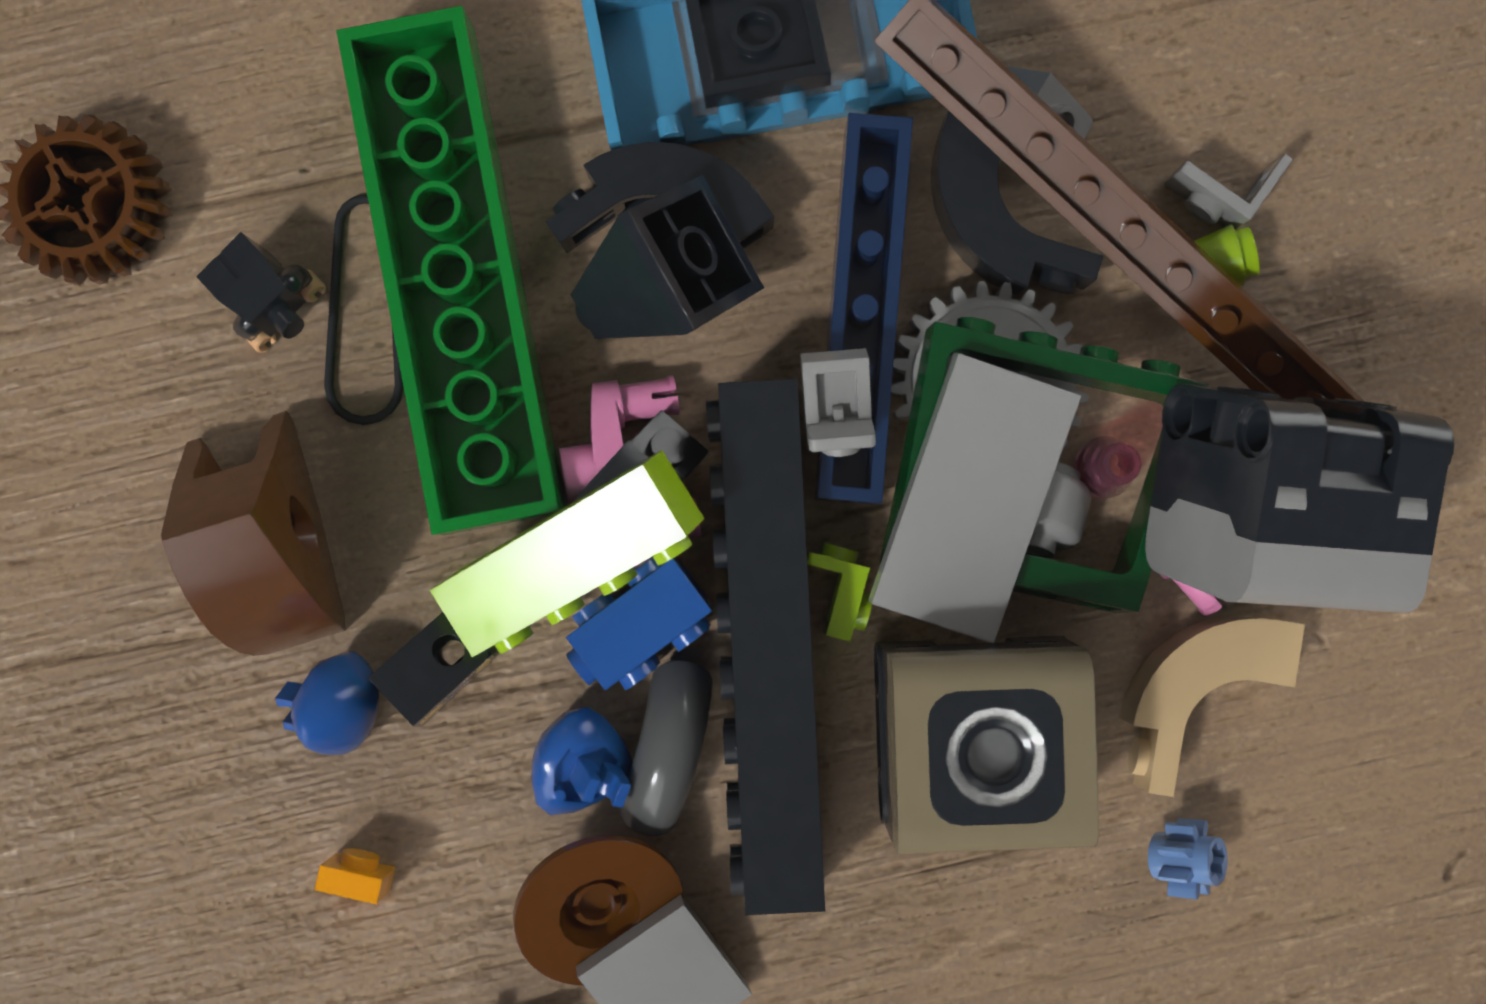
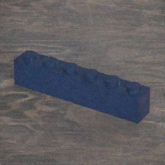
(867, 286)

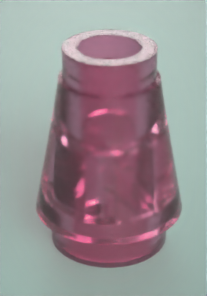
(1094, 467)

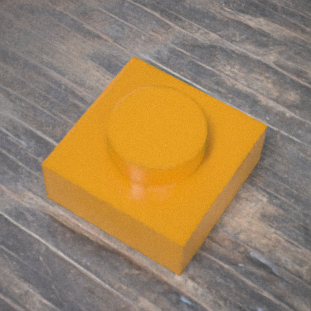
(355, 876)

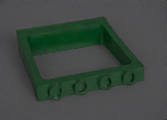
(1095, 368)

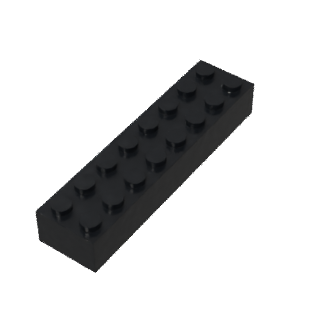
(771, 656)

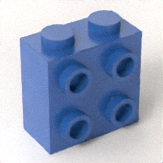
(623, 634)

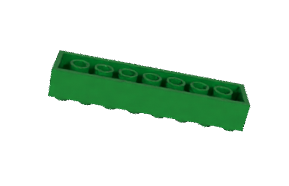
(451, 271)

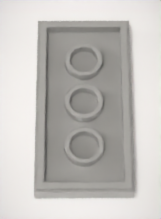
(974, 498)

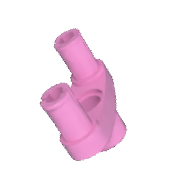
(609, 410)

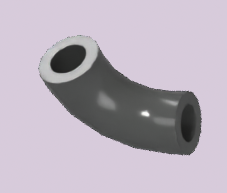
(668, 747)

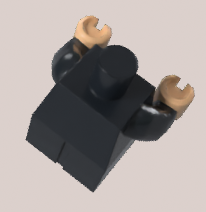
(260, 291)

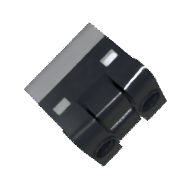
(1297, 498)

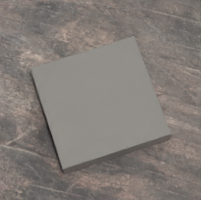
(664, 962)

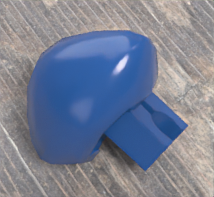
(333, 705)
(580, 763)

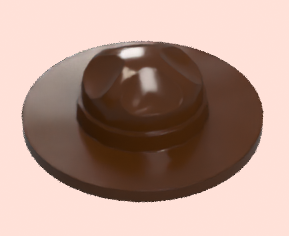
(587, 899)

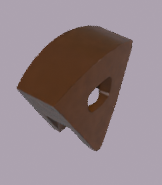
(240, 557)

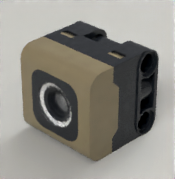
(986, 745)

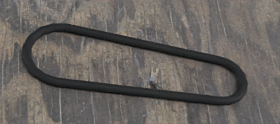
(332, 329)

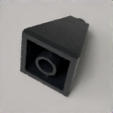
(665, 268)

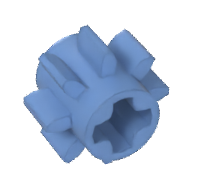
(1187, 858)

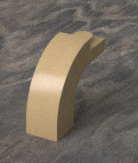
(1186, 671)

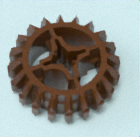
(39, 215)

